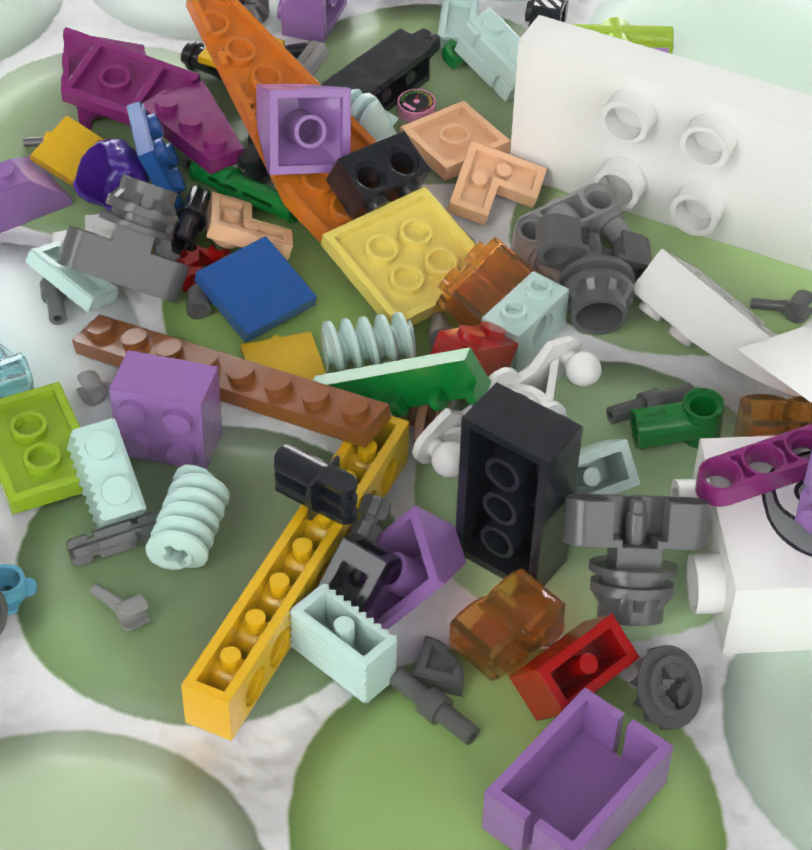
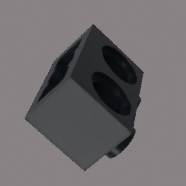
(378, 174)

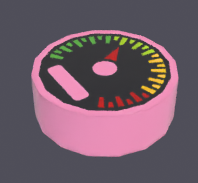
(415, 104)

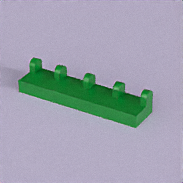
(416, 381)

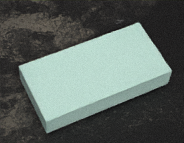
(454, 17)
(81, 288)

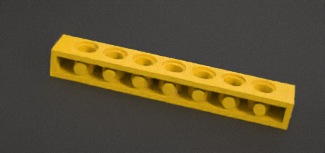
(257, 629)

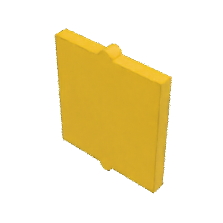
(63, 149)
(290, 353)

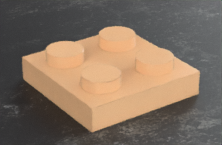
(446, 135)

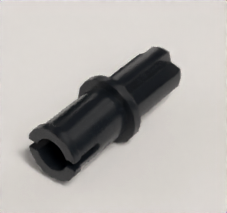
(190, 219)

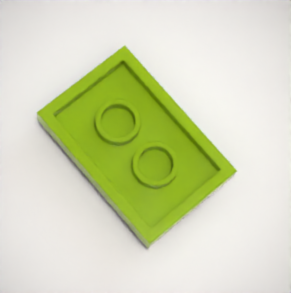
(34, 446)

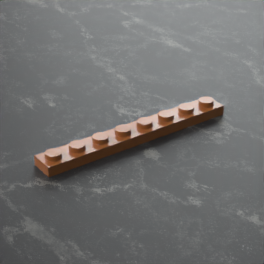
(246, 382)

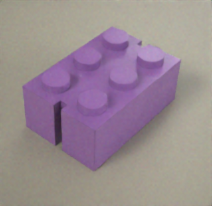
(571, 783)

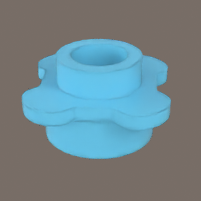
(15, 586)

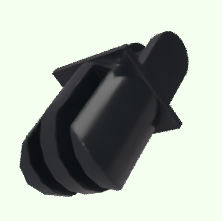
(316, 484)

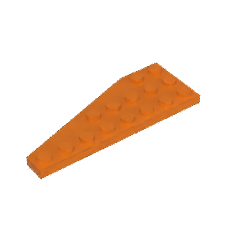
(252, 56)

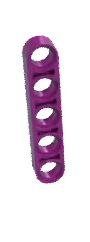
(744, 479)

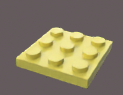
(400, 254)

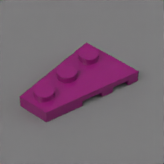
(197, 126)

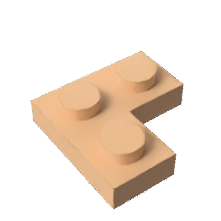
(493, 173)
(232, 225)

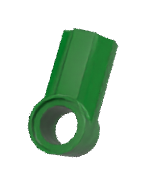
(684, 421)

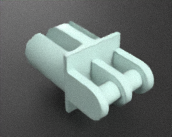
(371, 115)

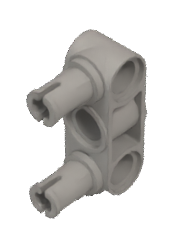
(592, 204)

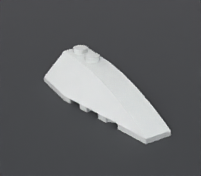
(703, 314)

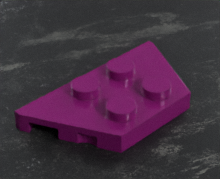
(110, 77)

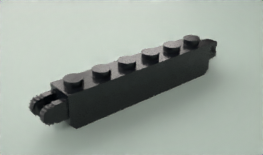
(384, 71)

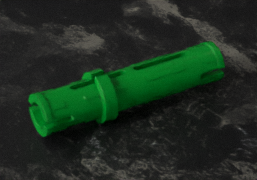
(234, 184)

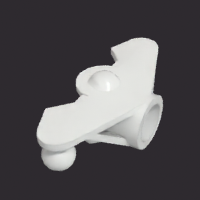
(441, 438)

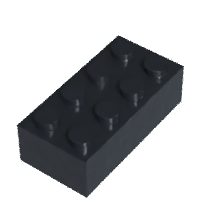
(514, 484)

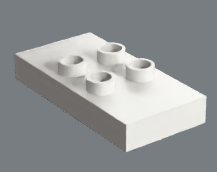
(669, 137)

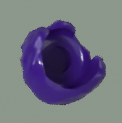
(103, 169)

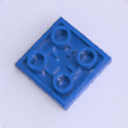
(153, 153)
(255, 289)

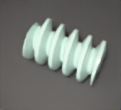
(367, 342)
(188, 519)

